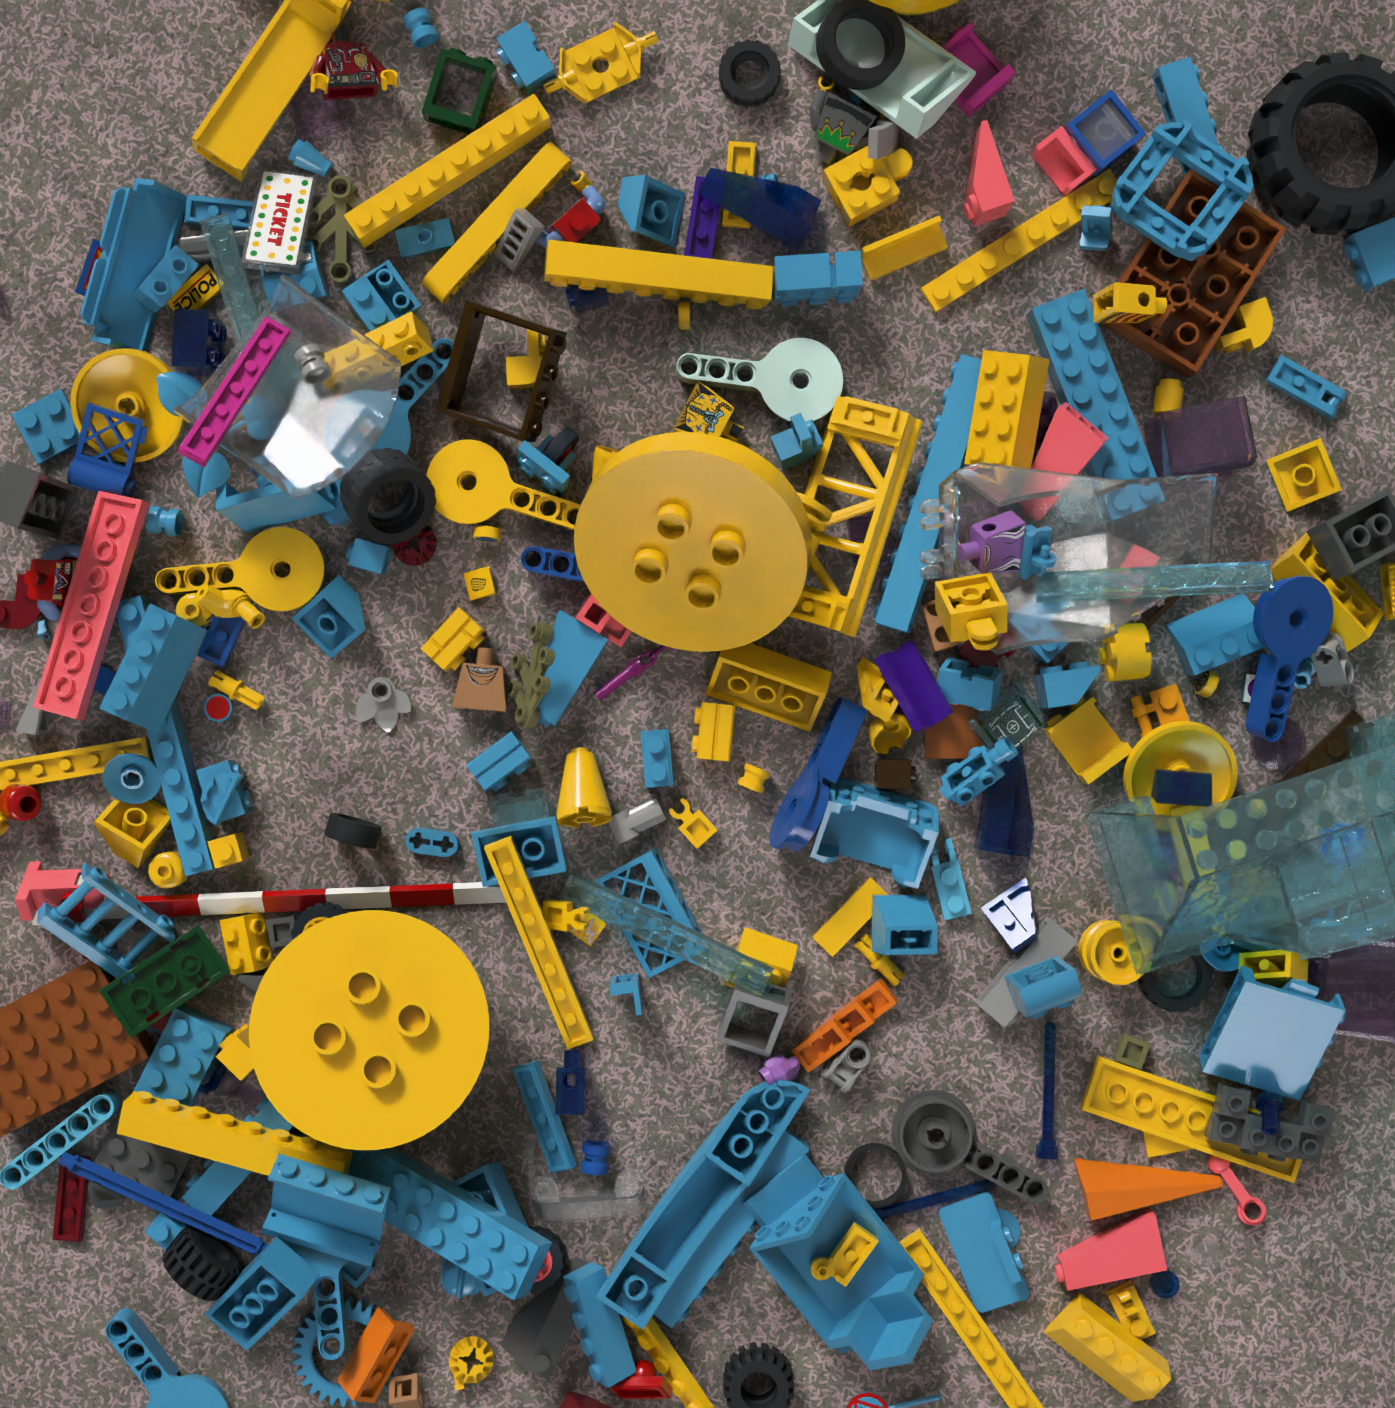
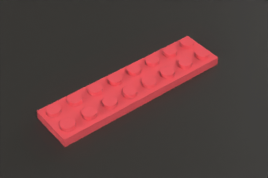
(91, 605)

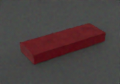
(70, 1205)

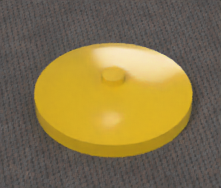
(127, 384)
(1181, 747)

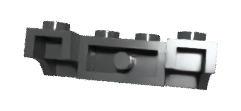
(1235, 1125)

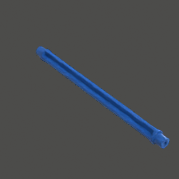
(162, 1203)

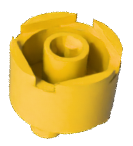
(1126, 654)

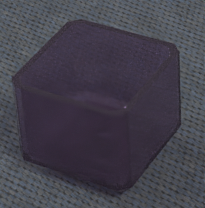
(1202, 439)

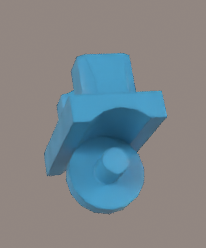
(1036, 551)

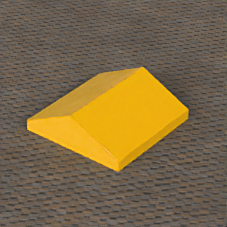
(1304, 474)

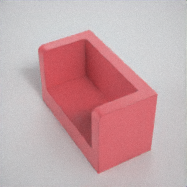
(1063, 161)

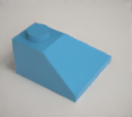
(651, 208)
(332, 617)

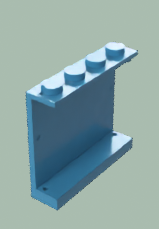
(1270, 1036)
(326, 1210)

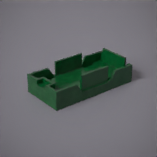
(164, 981)

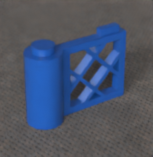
(100, 474)

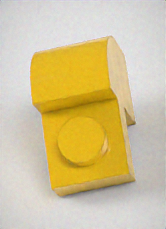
(1253, 325)
(524, 369)

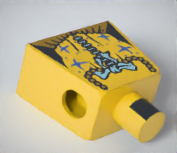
(708, 414)

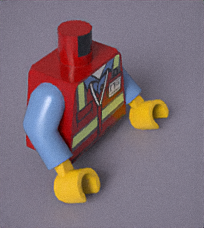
(579, 218)
(51, 577)

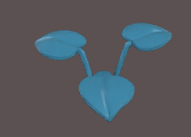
(174, 390)

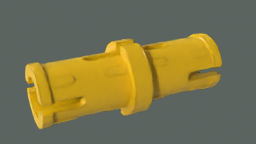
(880, 961)

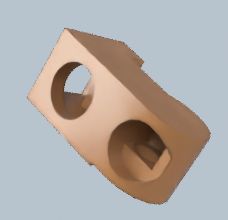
(937, 635)

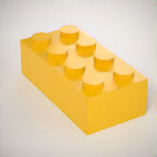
(1007, 409)

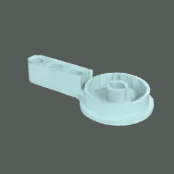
(774, 377)

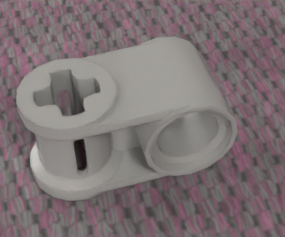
(1332, 662)
(843, 1068)

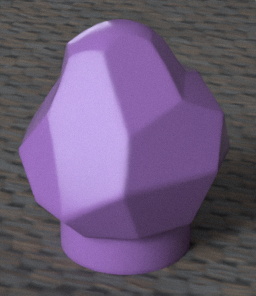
(779, 1068)

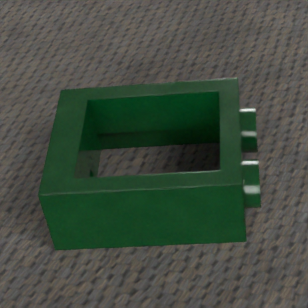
(450, 118)

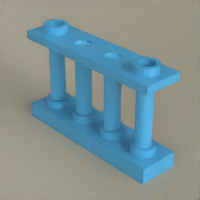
(101, 950)

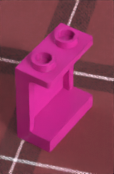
(989, 76)

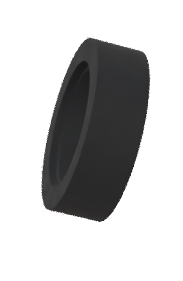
(834, 63)

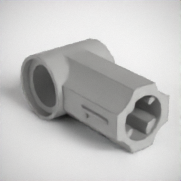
(631, 822)

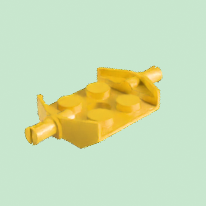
(616, 47)

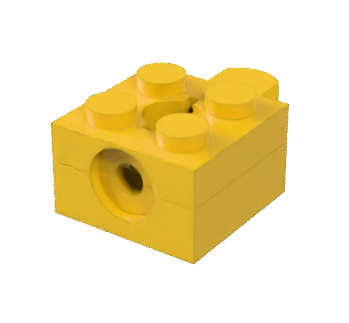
(865, 184)
(972, 609)

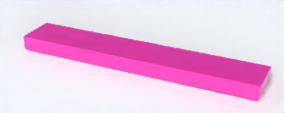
(234, 392)

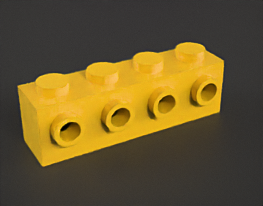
(404, 338)

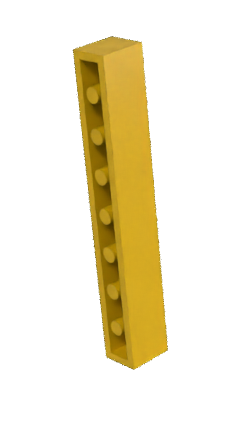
(448, 170)
(658, 274)
(221, 1136)

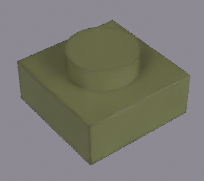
(1131, 1050)

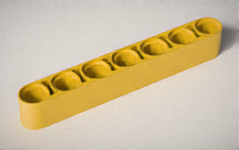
(485, 233)

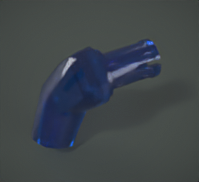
(1270, 1105)

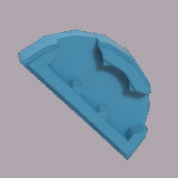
(218, 795)

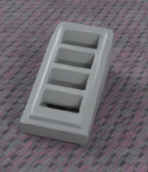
(534, 229)
(34, 720)

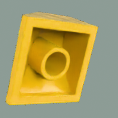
(133, 828)

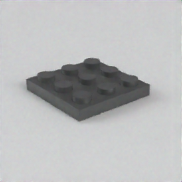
(143, 1161)

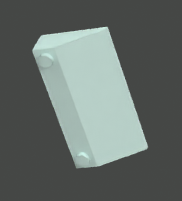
(914, 92)

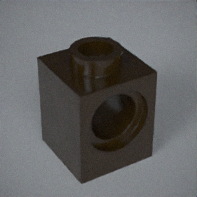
(894, 773)

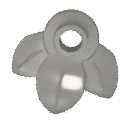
(382, 708)

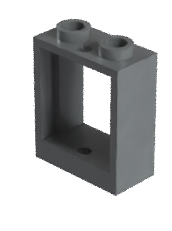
(774, 999)

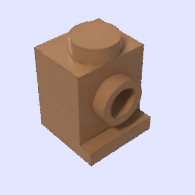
(406, 1391)

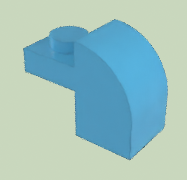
(796, 443)

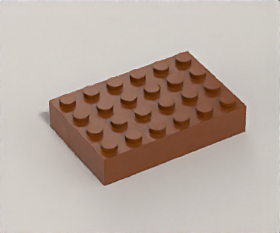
(1199, 291)
(61, 1045)

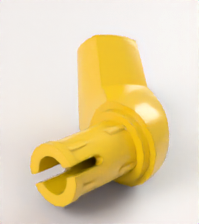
(229, 604)

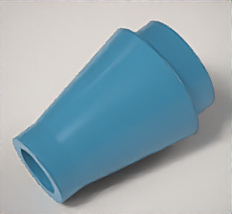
(308, 158)

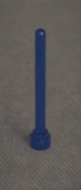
(1047, 1145)
(934, 1199)

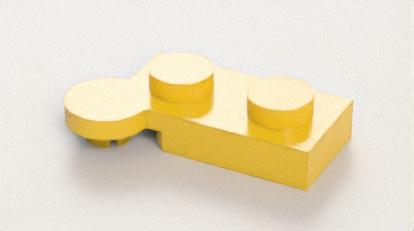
(846, 1257)

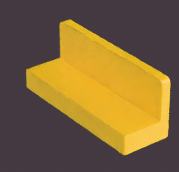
(903, 248)

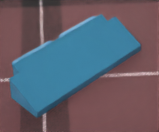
(135, 238)

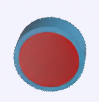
(218, 707)

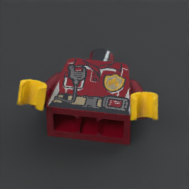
(349, 70)

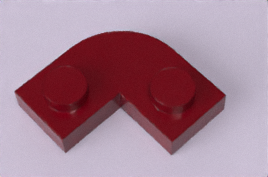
(22, 611)

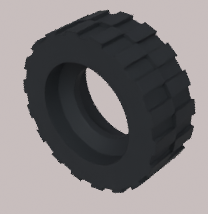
(755, 52)

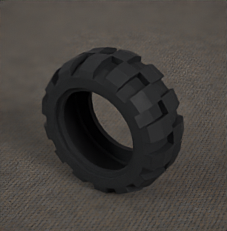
(1275, 155)

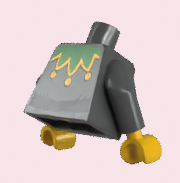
(839, 123)

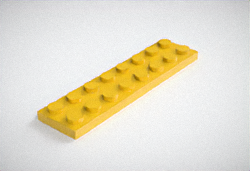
(1168, 1112)

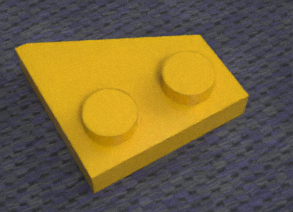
(875, 691)

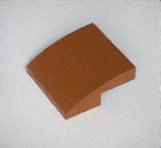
(953, 736)

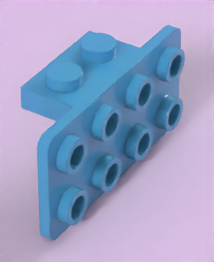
(984, 1252)

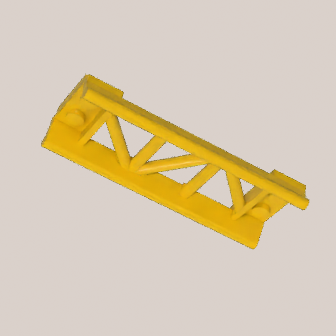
(879, 425)

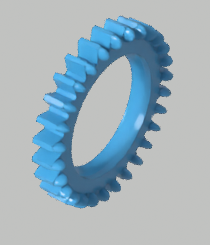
(305, 1344)

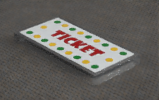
(279, 221)

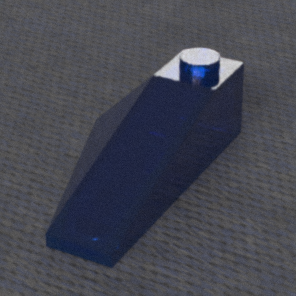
(768, 205)
(1005, 813)

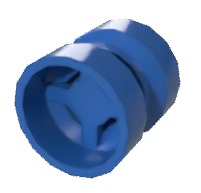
(595, 1157)

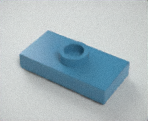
(425, 238)

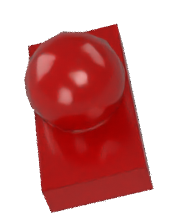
(643, 1384)

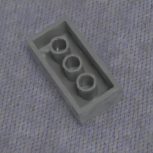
(34, 500)

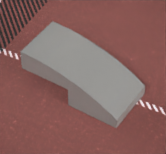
(882, 139)

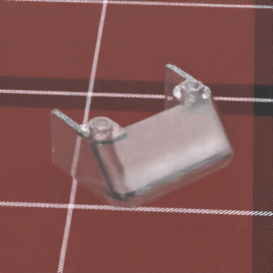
(623, 1201)

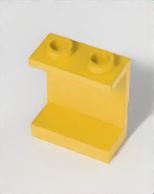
(1086, 740)

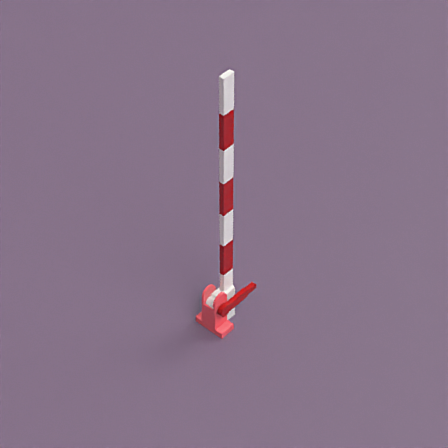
(57, 885)

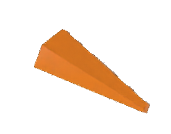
(1126, 1187)

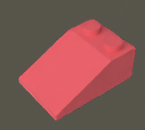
(987, 185)

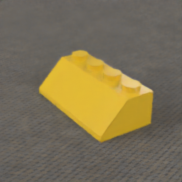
(1353, 609)
(770, 684)
(1109, 1349)

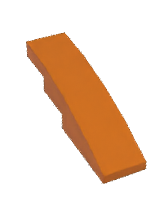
(844, 1025)

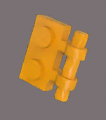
(1166, 705)

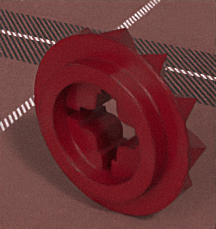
(413, 557)

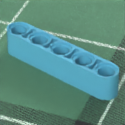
(52, 1148)

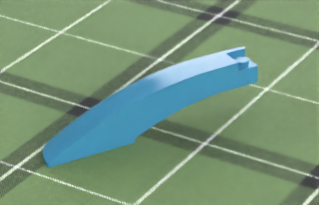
(699, 1198)

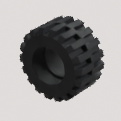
(201, 1264)
(754, 1361)

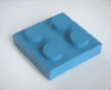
(48, 426)

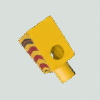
(1127, 303)

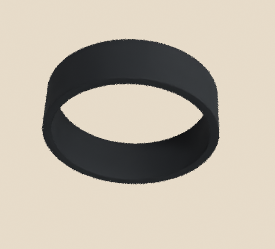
(871, 1146)

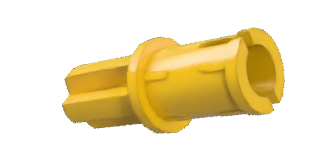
(236, 690)

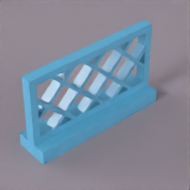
(669, 895)

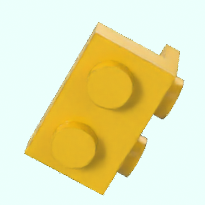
(246, 943)

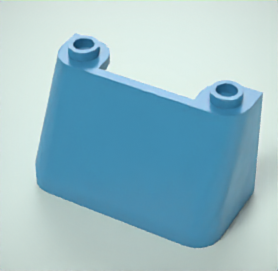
(877, 830)

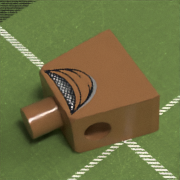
(482, 684)

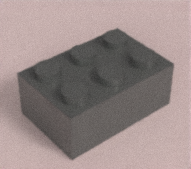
(1356, 535)

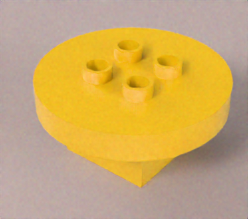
(693, 542)
(369, 1030)

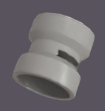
(312, 362)

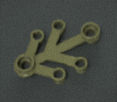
(337, 225)
(533, 677)

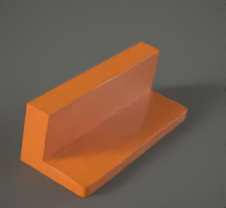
(375, 1357)

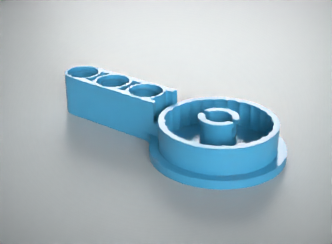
(398, 431)
(330, 1268)
(164, 1388)

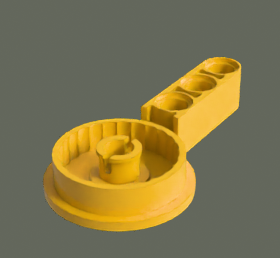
(493, 487)
(257, 571)

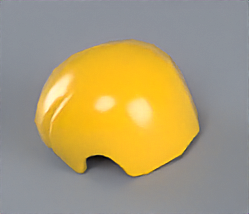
(889, 734)

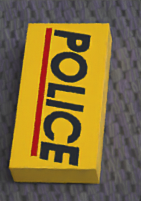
(196, 291)

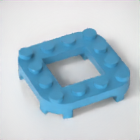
(1204, 157)

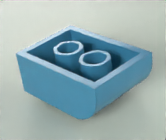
(1044, 987)

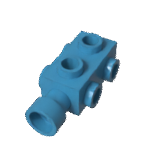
(977, 771)

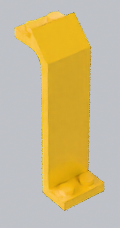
(266, 83)

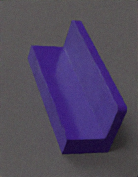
(914, 686)

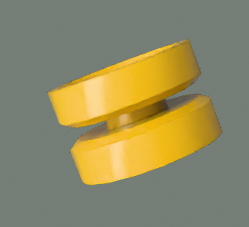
(1098, 955)

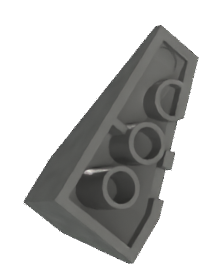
(543, 1328)

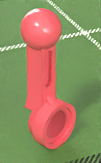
(1222, 1167)

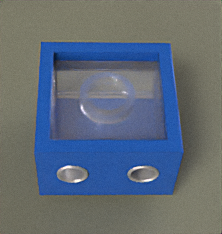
(1105, 131)

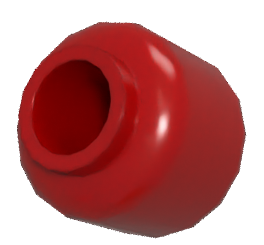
(20, 802)

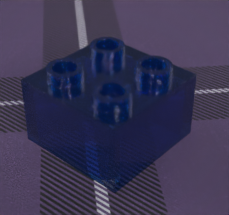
(197, 342)

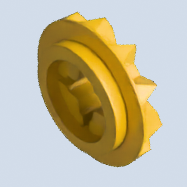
(464, 1348)

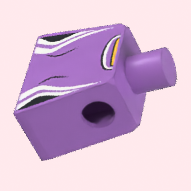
(995, 544)

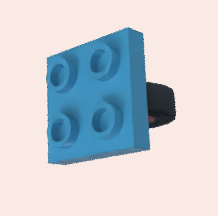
(549, 461)

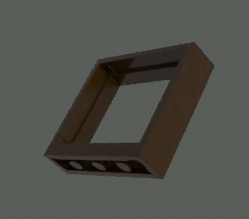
(461, 362)

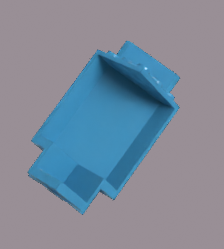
(806, 1219)

